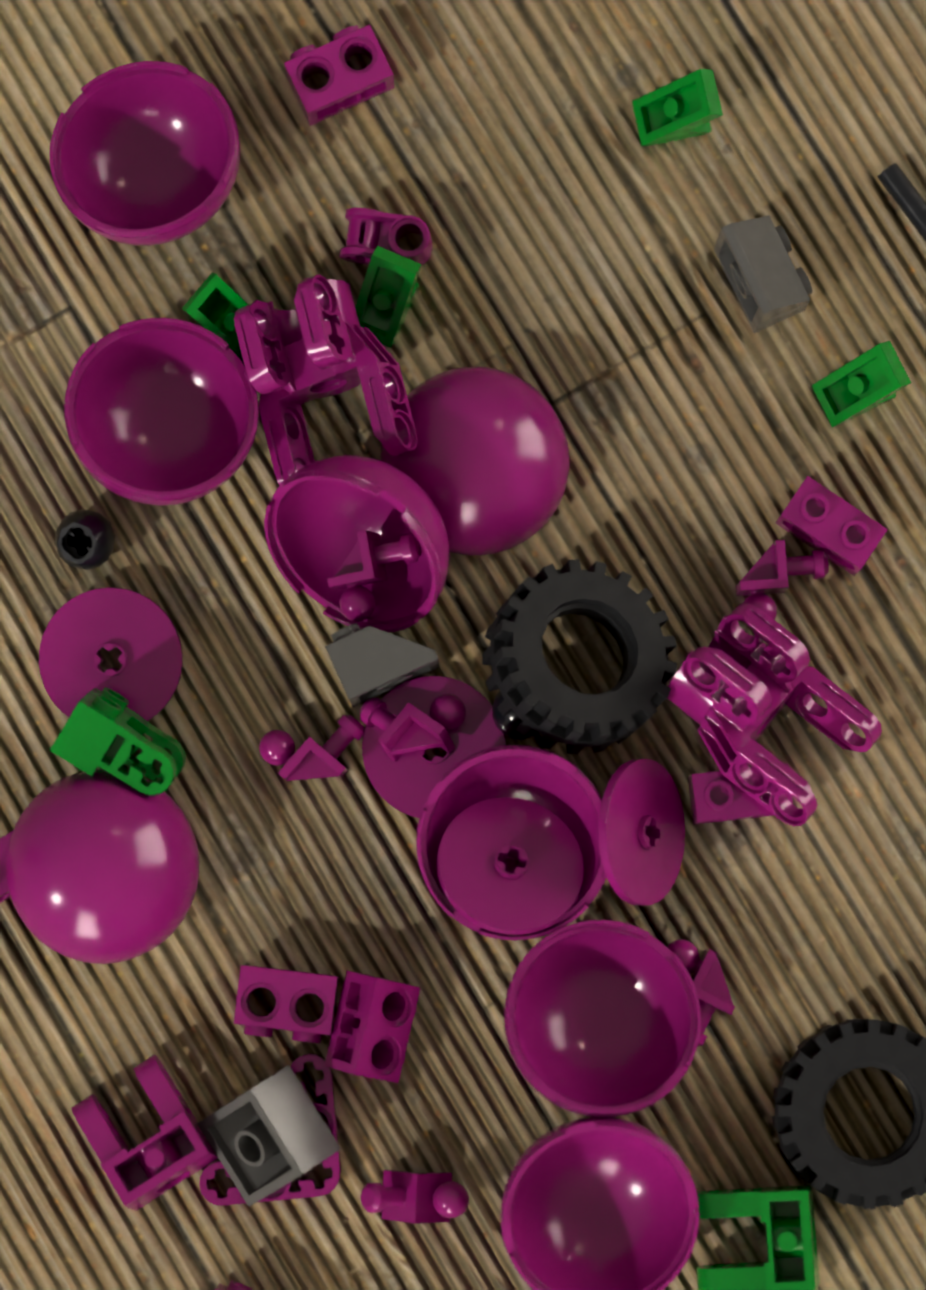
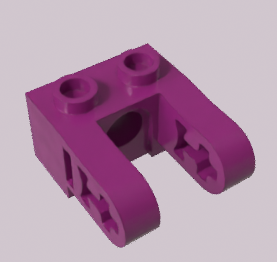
(161, 1160)

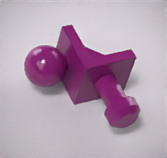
(367, 566)
(772, 573)
(412, 728)
(310, 759)
(708, 981)
(416, 1197)

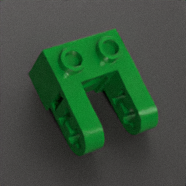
(106, 735)
(790, 1239)

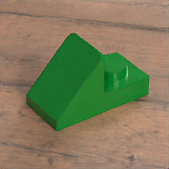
(678, 109)
(387, 294)
(214, 309)
(861, 384)

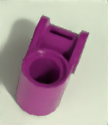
(383, 231)

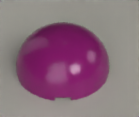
(145, 153)
(161, 411)
(486, 457)
(316, 525)
(521, 774)
(102, 868)
(602, 1018)
(599, 1208)

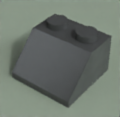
(762, 272)
(376, 661)
(269, 1136)

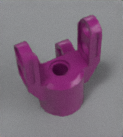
(315, 356)
(742, 686)

